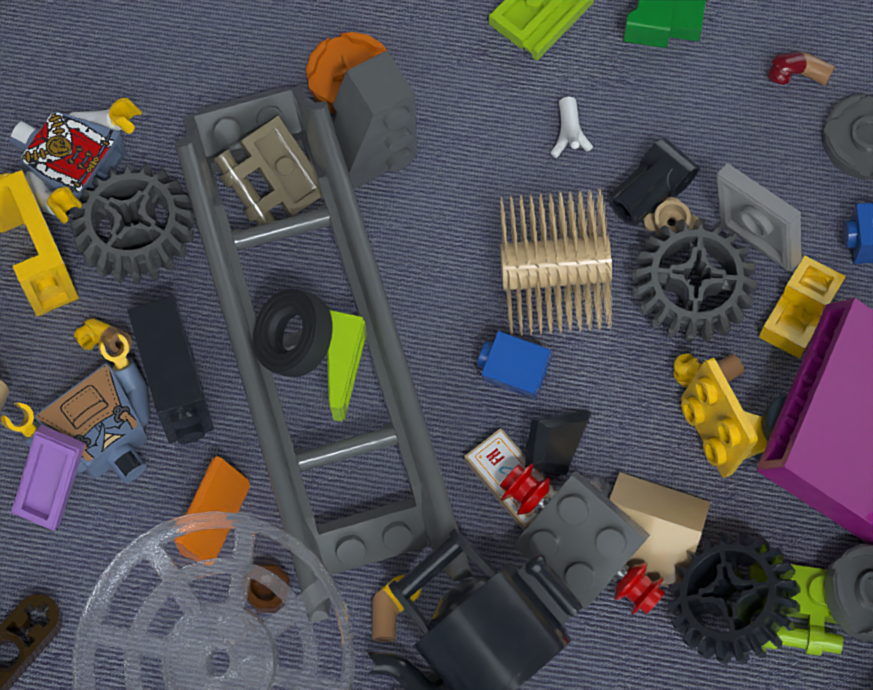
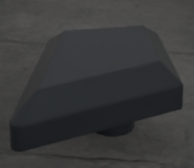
(555, 441)

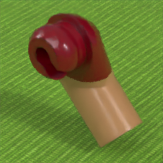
(799, 63)

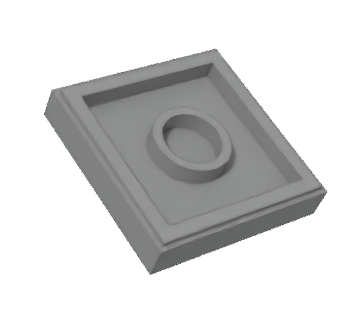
(759, 217)

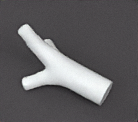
(570, 128)

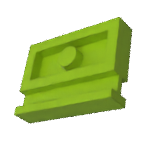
(536, 22)

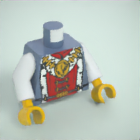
(70, 151)

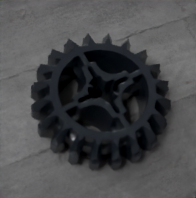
(698, 599)

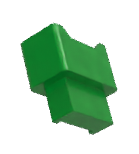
(660, 19)

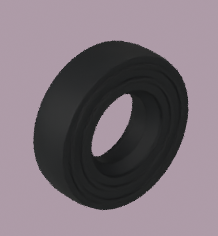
(313, 341)

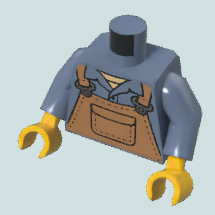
(103, 412)

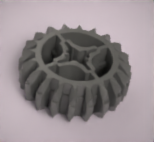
(127, 200)
(714, 280)

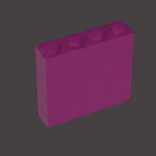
(826, 425)

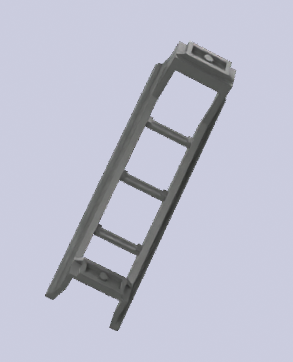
(372, 533)

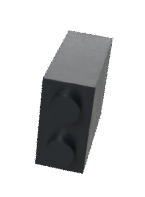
(170, 371)

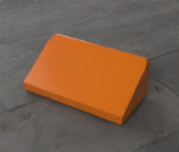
(222, 491)

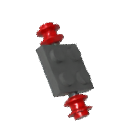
(582, 538)

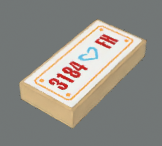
(493, 462)

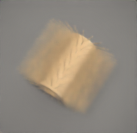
(558, 262)

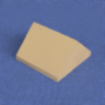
(670, 519)

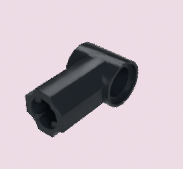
(660, 174)

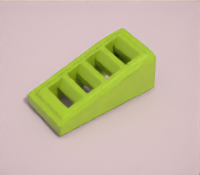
(344, 360)

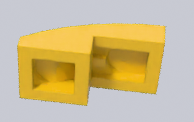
(801, 306)

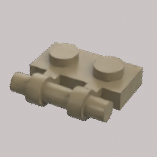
(282, 167)

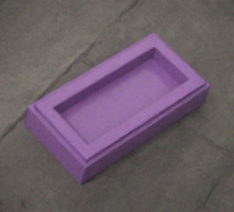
(48, 477)

